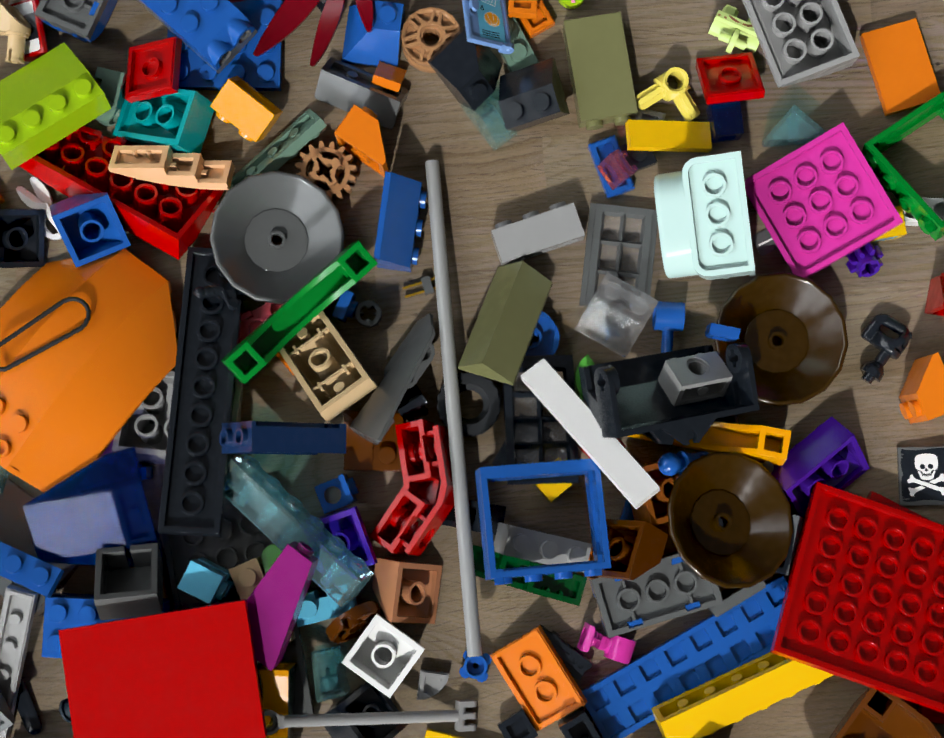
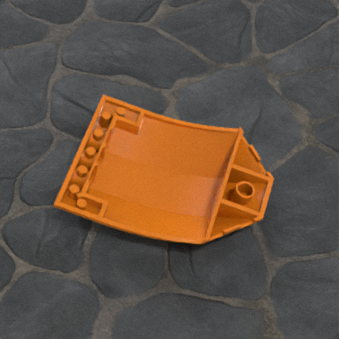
(81, 392)

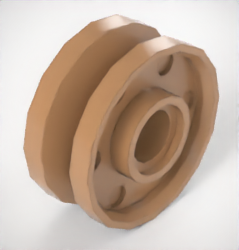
(426, 23)

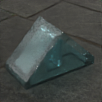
(490, 123)
(793, 129)
(329, 674)

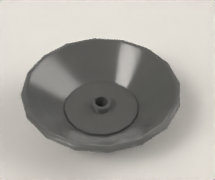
(268, 207)

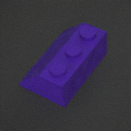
(824, 456)

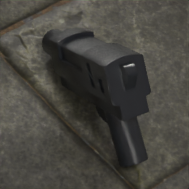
(573, 659)

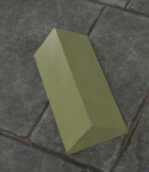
(506, 323)

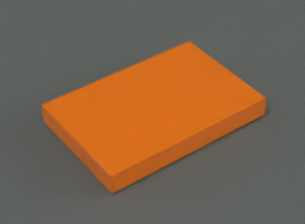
(900, 66)
(538, 678)

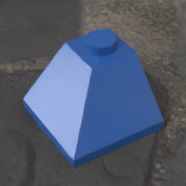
(382, 43)

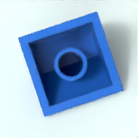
(89, 227)

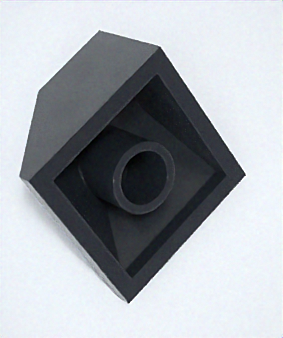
(467, 70)
(22, 238)

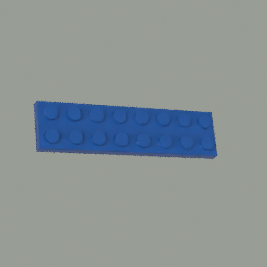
(695, 656)

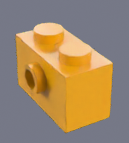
(245, 109)

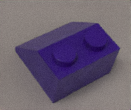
(350, 528)

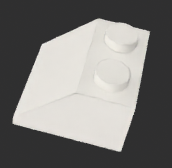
(383, 655)

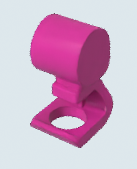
(615, 648)

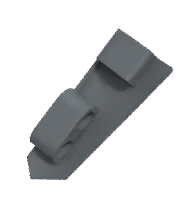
(399, 375)

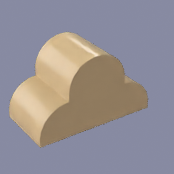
(326, 367)

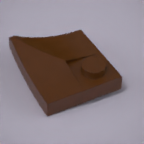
(367, 456)

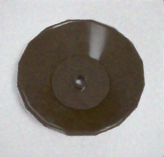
(809, 330)
(753, 515)

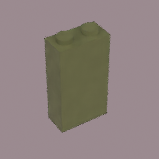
(599, 70)

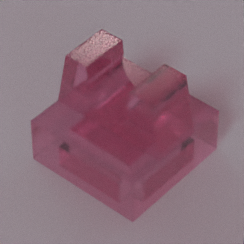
(616, 168)

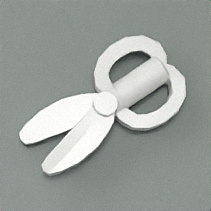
(42, 201)

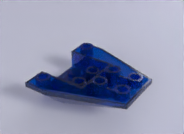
(93, 511)

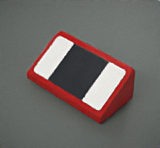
(36, 43)

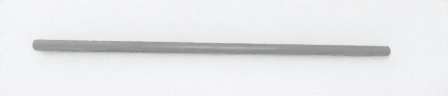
(453, 410)

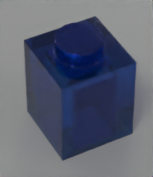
(725, 121)

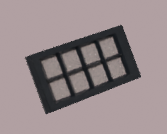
(531, 444)

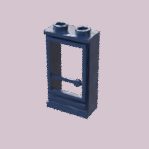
(282, 438)

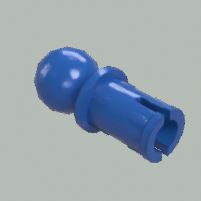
(671, 463)

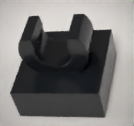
(412, 402)

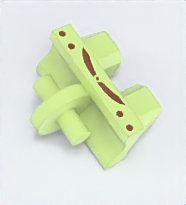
(734, 30)

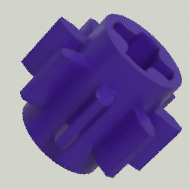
(865, 260)

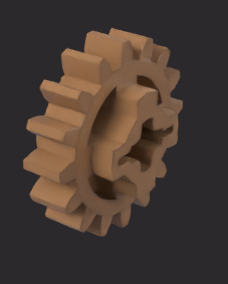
(335, 167)

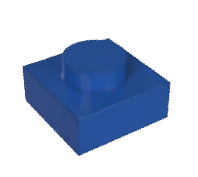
(345, 306)

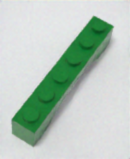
(298, 311)

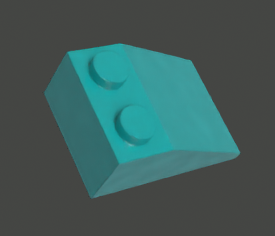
(167, 120)

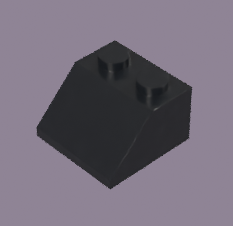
(532, 96)
(364, 700)

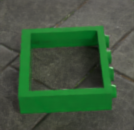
(889, 176)

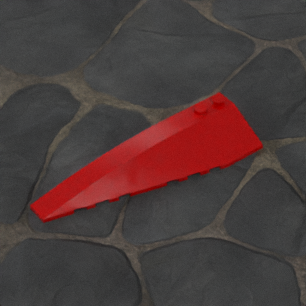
(152, 211)

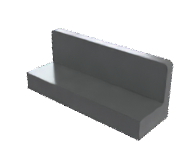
(348, 85)

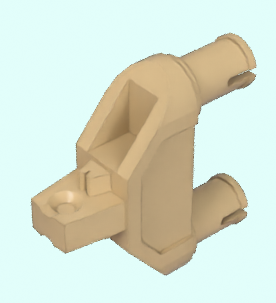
(17, 29)

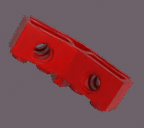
(425, 493)

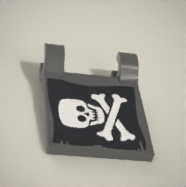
(920, 475)

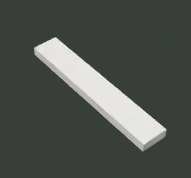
(584, 429)

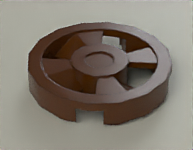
(353, 621)

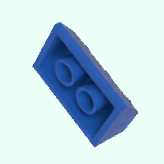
(399, 223)

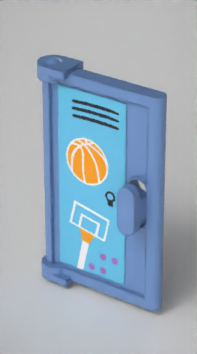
(488, 24)

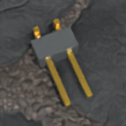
(427, 285)

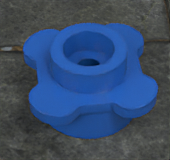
(479, 673)

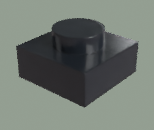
(641, 159)
(517, 726)

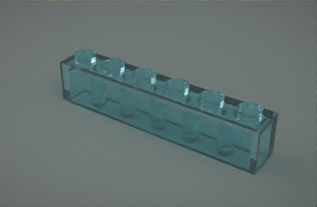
(286, 521)

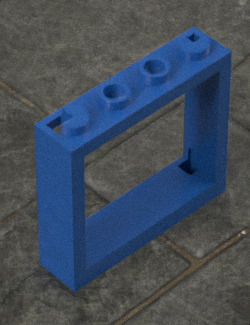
(543, 470)

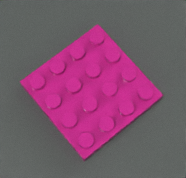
(821, 202)

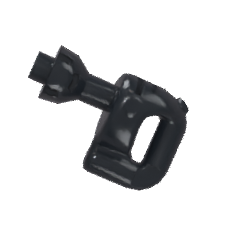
(887, 346)

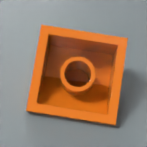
(363, 138)
(923, 390)

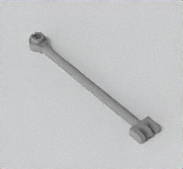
(458, 716)

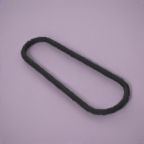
(49, 345)

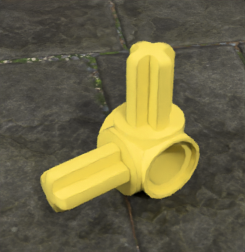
(662, 90)

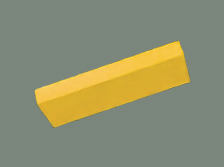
(668, 136)

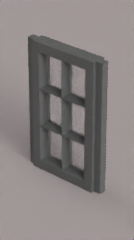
(619, 243)

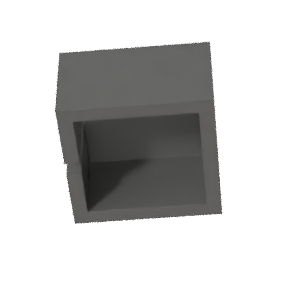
(127, 590)

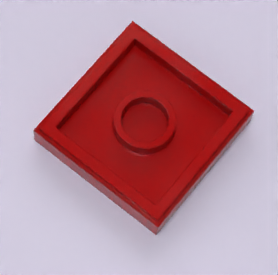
(153, 69)
(729, 78)

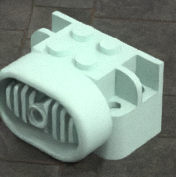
(705, 219)

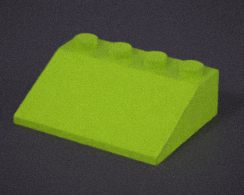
(46, 104)

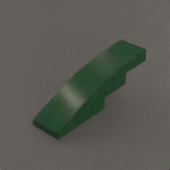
(563, 590)

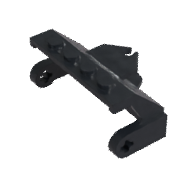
(632, 402)

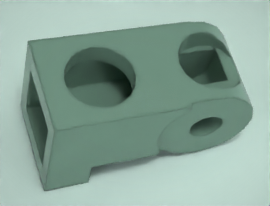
(113, 85)

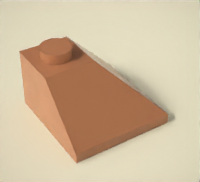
(407, 590)

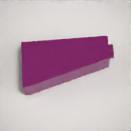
(278, 602)

